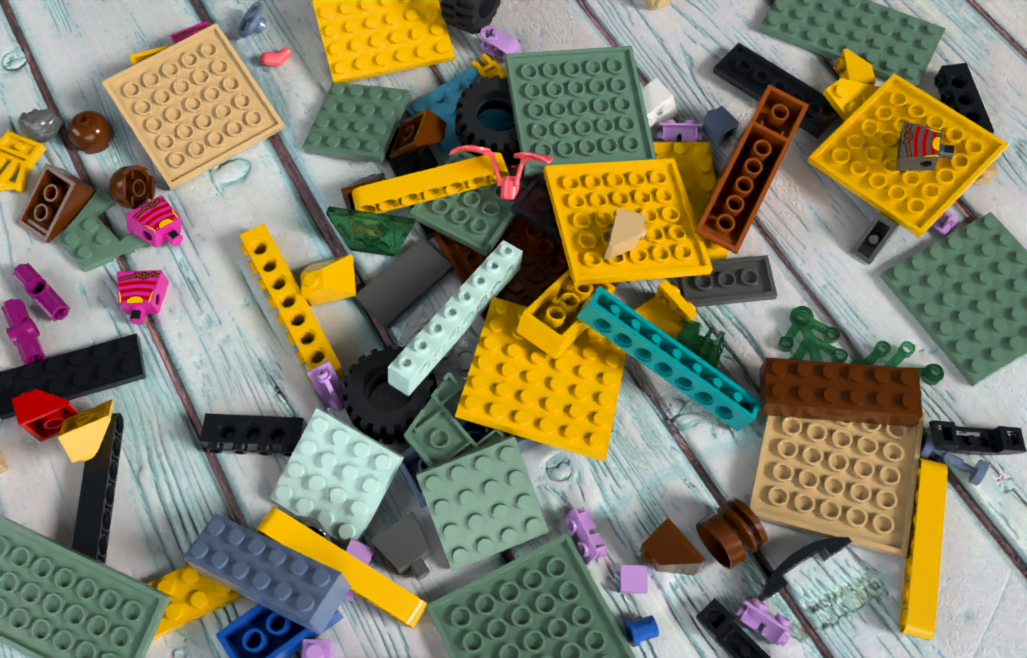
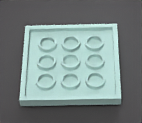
(336, 477)

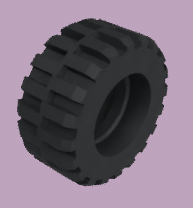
(469, 14)
(476, 99)
(360, 384)

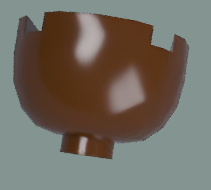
(90, 132)
(132, 186)

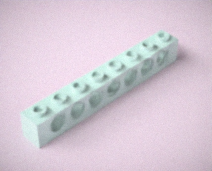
(454, 318)

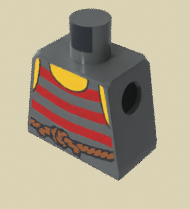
(921, 148)

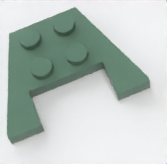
(91, 240)
(435, 431)

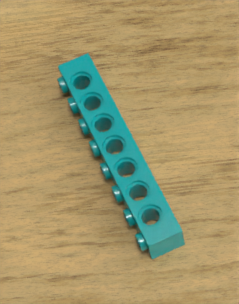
(669, 359)

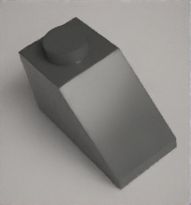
(875, 238)

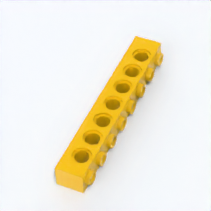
(258, 241)

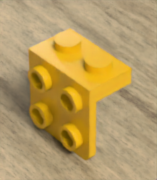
(667, 309)

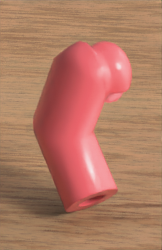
(275, 59)

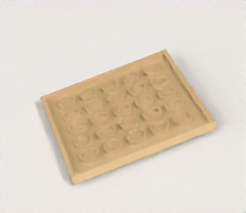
(193, 106)
(839, 480)

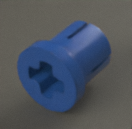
(641, 630)

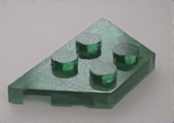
(370, 231)

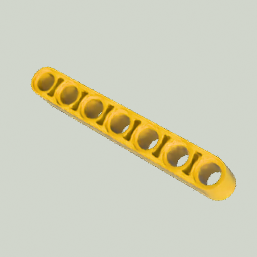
(428, 184)
(924, 552)
(362, 578)

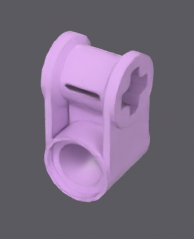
(497, 42)

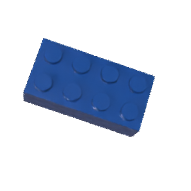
(266, 634)

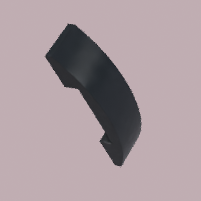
(977, 441)
(825, 548)
(727, 633)

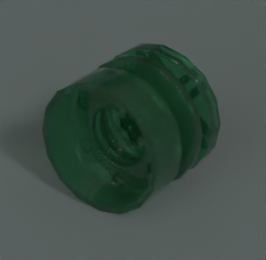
(702, 346)

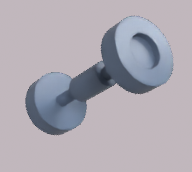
(977, 472)

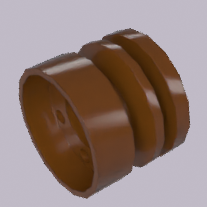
(731, 533)

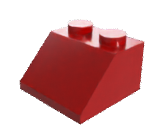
(42, 413)

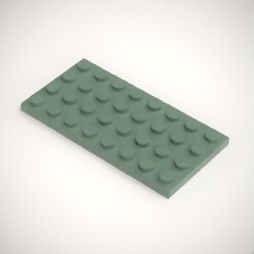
(872, 31)
(70, 603)

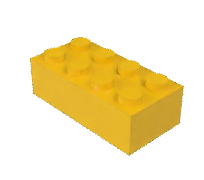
(552, 317)

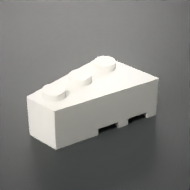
(658, 103)

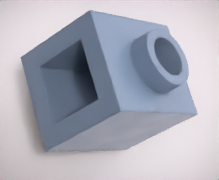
(720, 125)

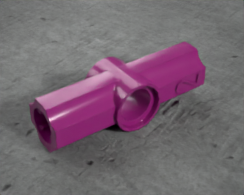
(41, 292)
(22, 331)

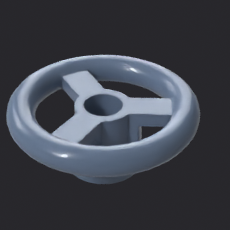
(252, 20)

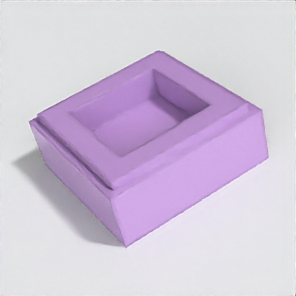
(633, 579)

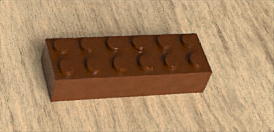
(840, 392)

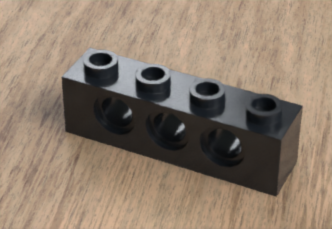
(961, 94)
(219, 425)

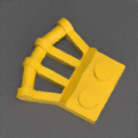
(21, 154)

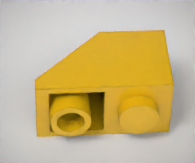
(854, 68)

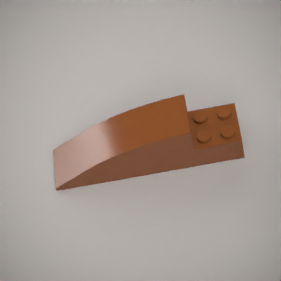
(750, 169)

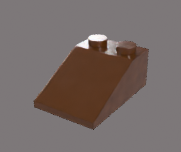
(54, 202)

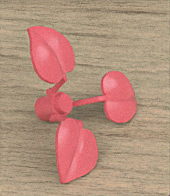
(510, 184)

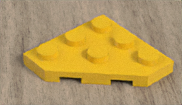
(848, 96)

